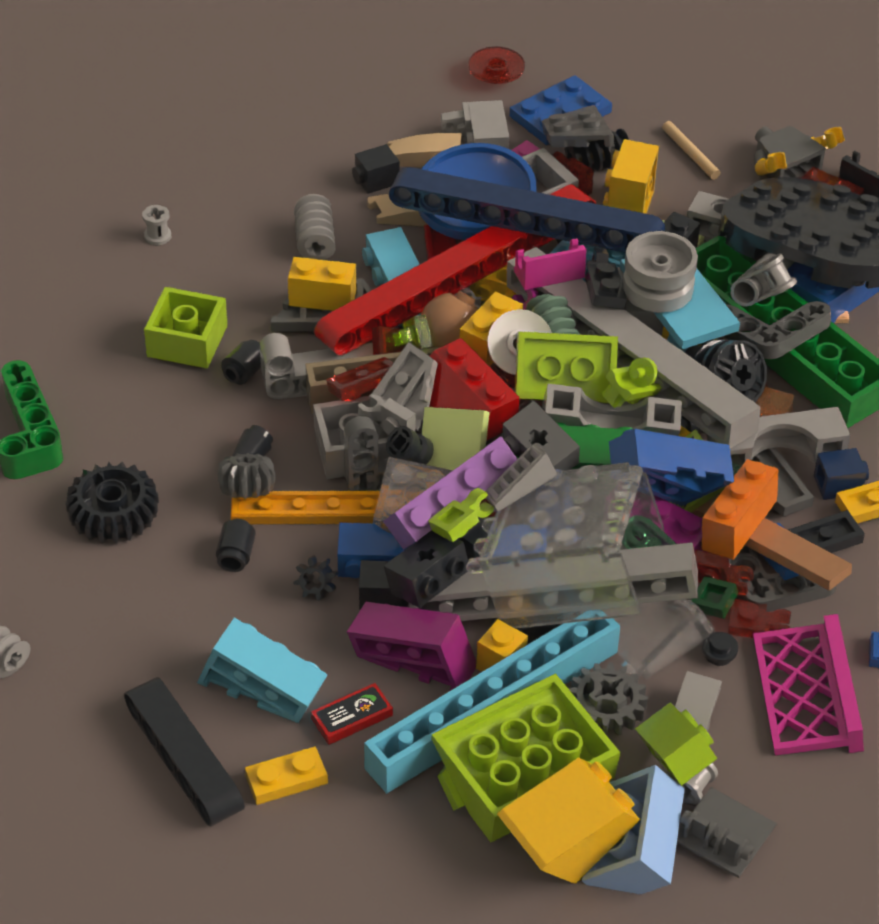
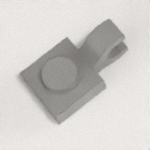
(389, 413)

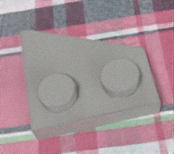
(410, 382)

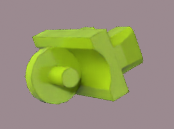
(632, 382)

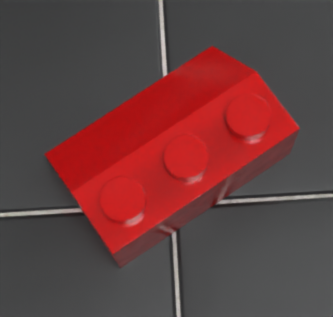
(470, 384)

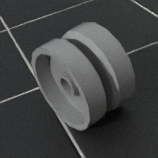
(660, 271)

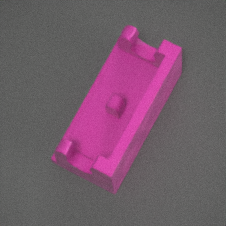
(552, 267)

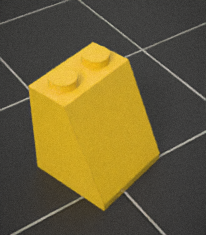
(570, 819)

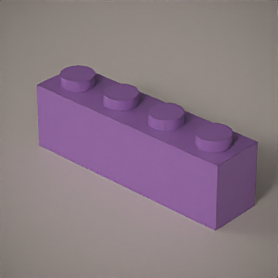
(479, 471)

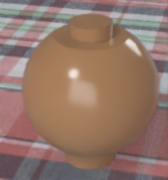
(447, 315)

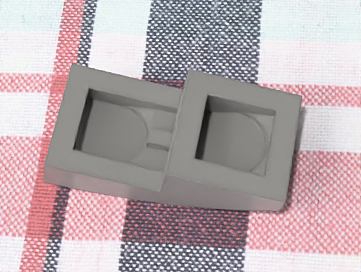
(699, 697)

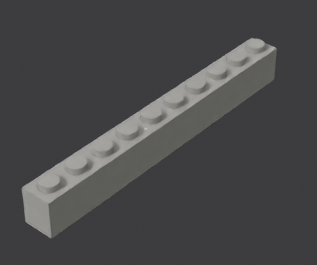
(704, 396)

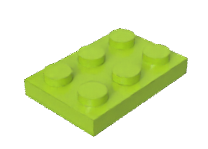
(564, 361)

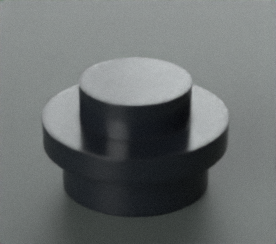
(720, 648)

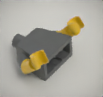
(791, 151)

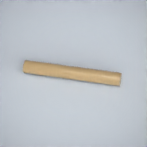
(691, 150)

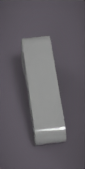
(286, 372)

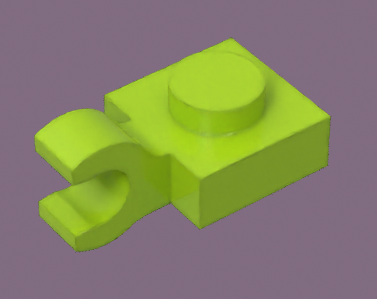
(458, 518)

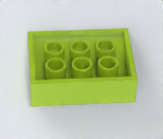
(517, 746)

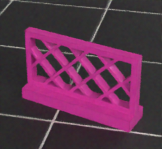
(840, 688)

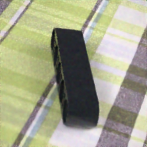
(184, 751)

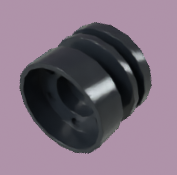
(735, 363)

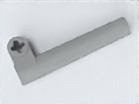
(763, 279)

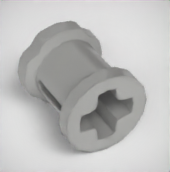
(153, 226)
(695, 785)

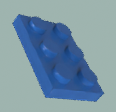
(558, 99)

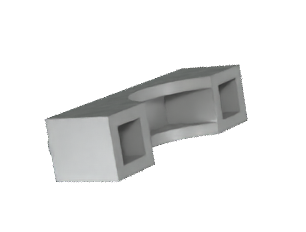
(574, 408)
(803, 431)

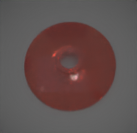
(496, 65)

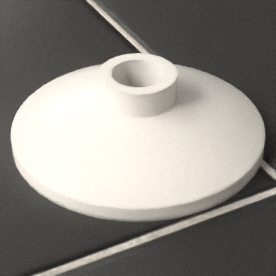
(504, 332)

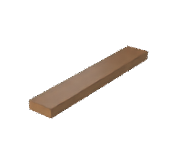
(793, 552)

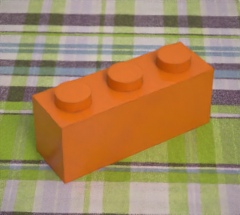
(739, 509)

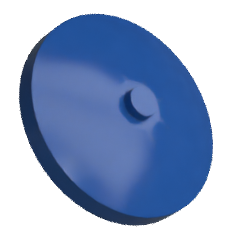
(481, 163)

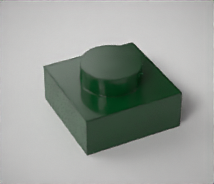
(715, 596)

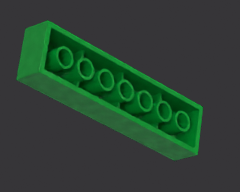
(827, 367)

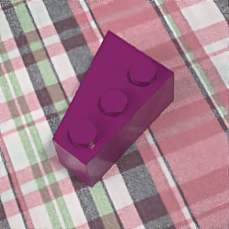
(415, 640)

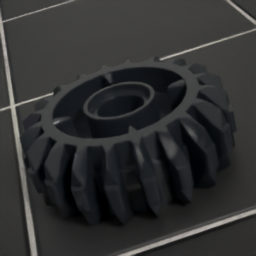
(112, 502)

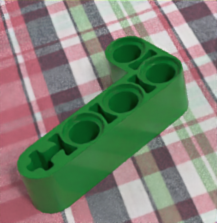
(38, 442)

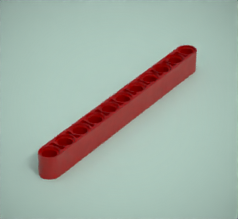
(445, 273)

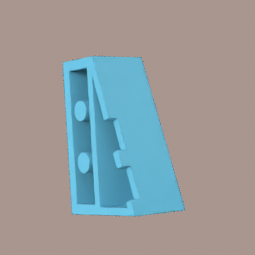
(263, 671)

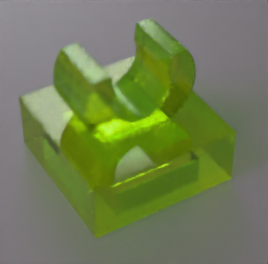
(415, 332)

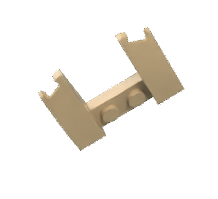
(411, 152)

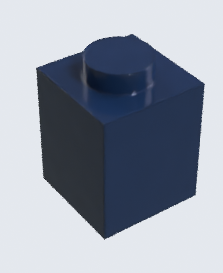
(839, 472)

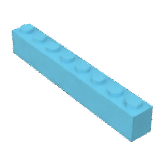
(407, 745)

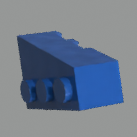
(675, 465)

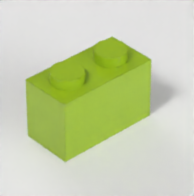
(677, 742)

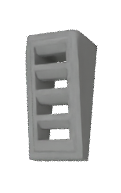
(522, 477)

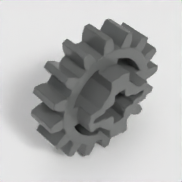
(608, 697)

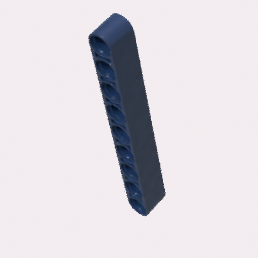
(520, 209)

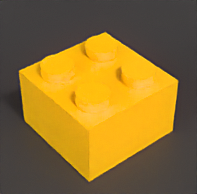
(632, 176)

